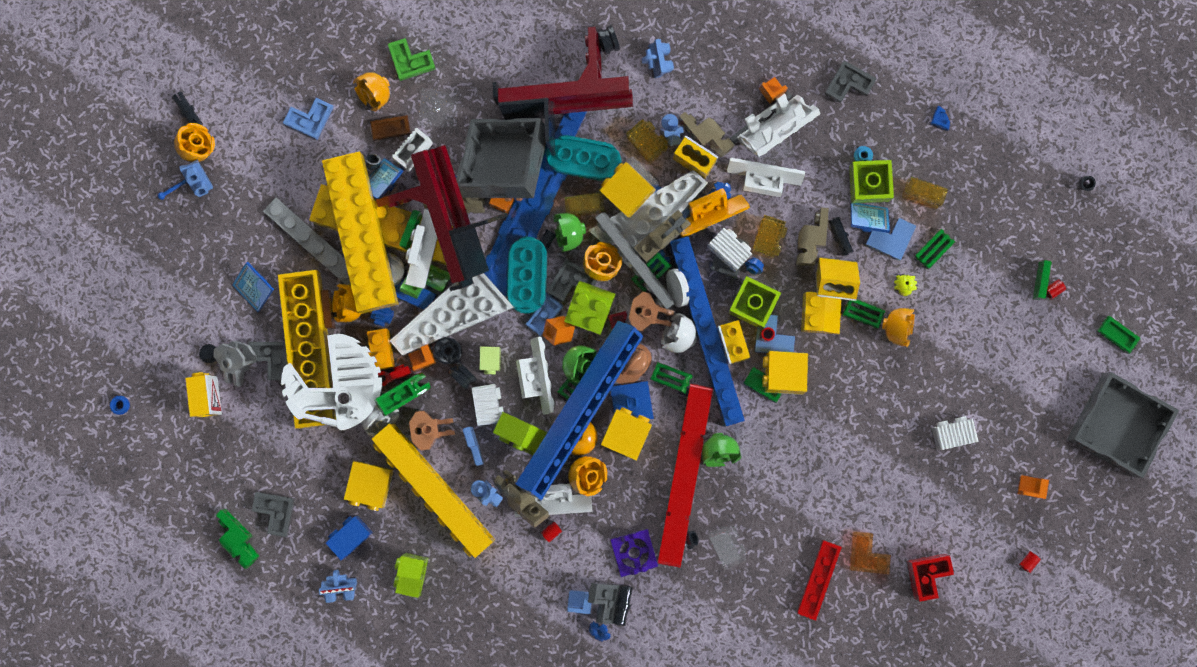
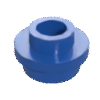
(754, 266)
(114, 405)

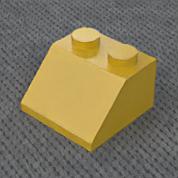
(820, 314)

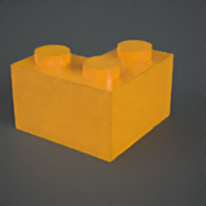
(381, 348)

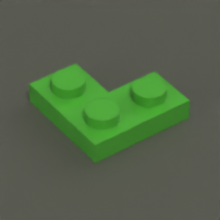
(407, 64)
(436, 279)

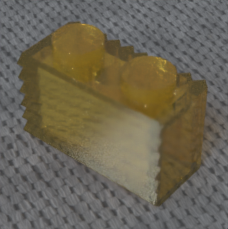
(647, 141)
(924, 192)
(585, 204)
(768, 237)

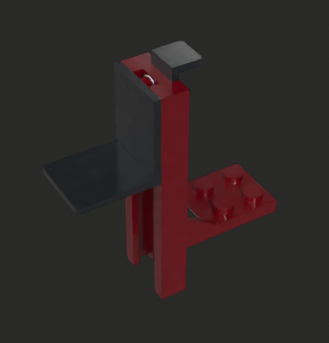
(586, 94)
(458, 244)

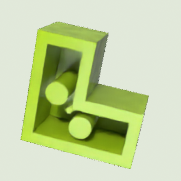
(523, 435)
(410, 574)

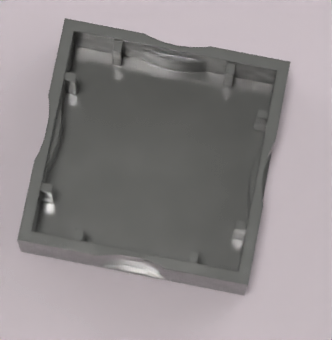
(502, 158)
(1122, 425)

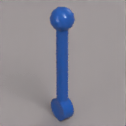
(161, 195)

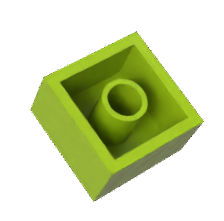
(871, 181)
(754, 303)
(589, 307)

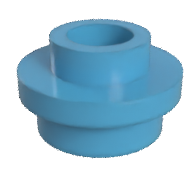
(857, 154)

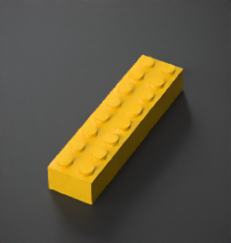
(391, 220)
(360, 232)
(306, 335)
(433, 490)

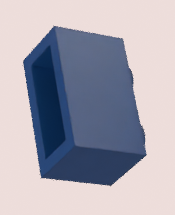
(349, 537)

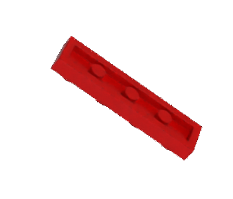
(819, 580)

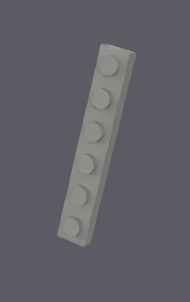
(308, 239)
(639, 267)

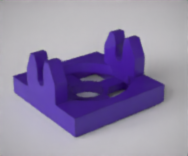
(623, 568)

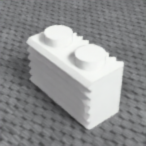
(416, 142)
(730, 249)
(487, 404)
(954, 434)

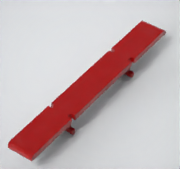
(685, 475)

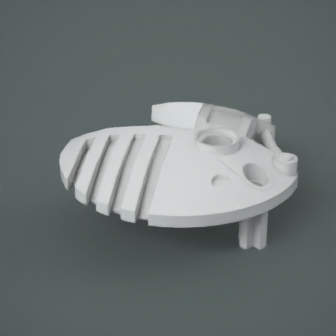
(351, 374)

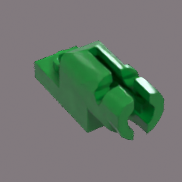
(401, 394)
(236, 539)

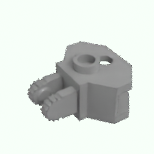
(234, 362)

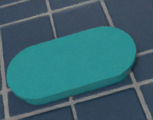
(584, 158)
(527, 275)

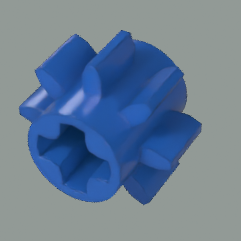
(382, 316)

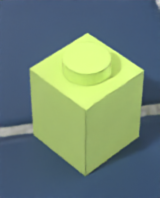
(490, 360)

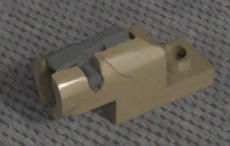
(662, 235)

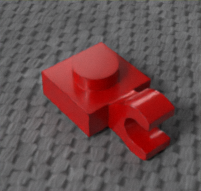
(398, 373)

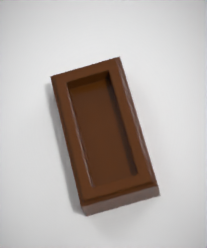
(390, 127)
(328, 314)

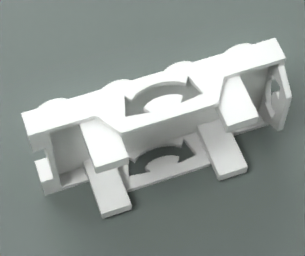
(787, 120)

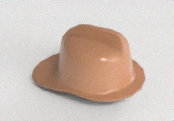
(636, 366)

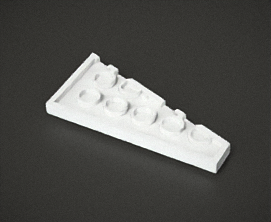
(655, 210)
(452, 313)

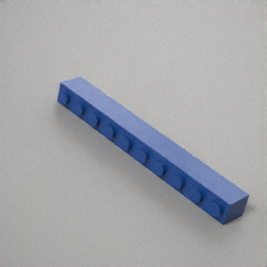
(707, 333)
(579, 410)

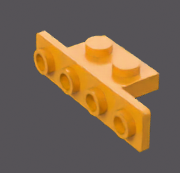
(713, 209)

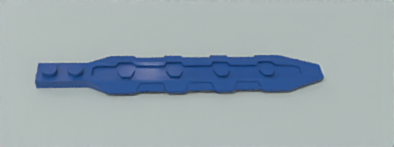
(529, 214)

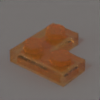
(862, 557)

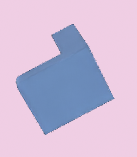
(579, 602)

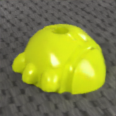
(901, 286)

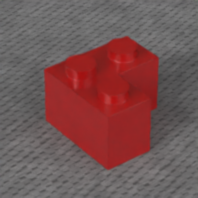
(923, 575)

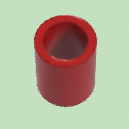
(1055, 289)
(772, 334)
(551, 532)
(1030, 562)

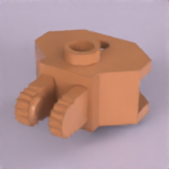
(649, 312)
(430, 430)

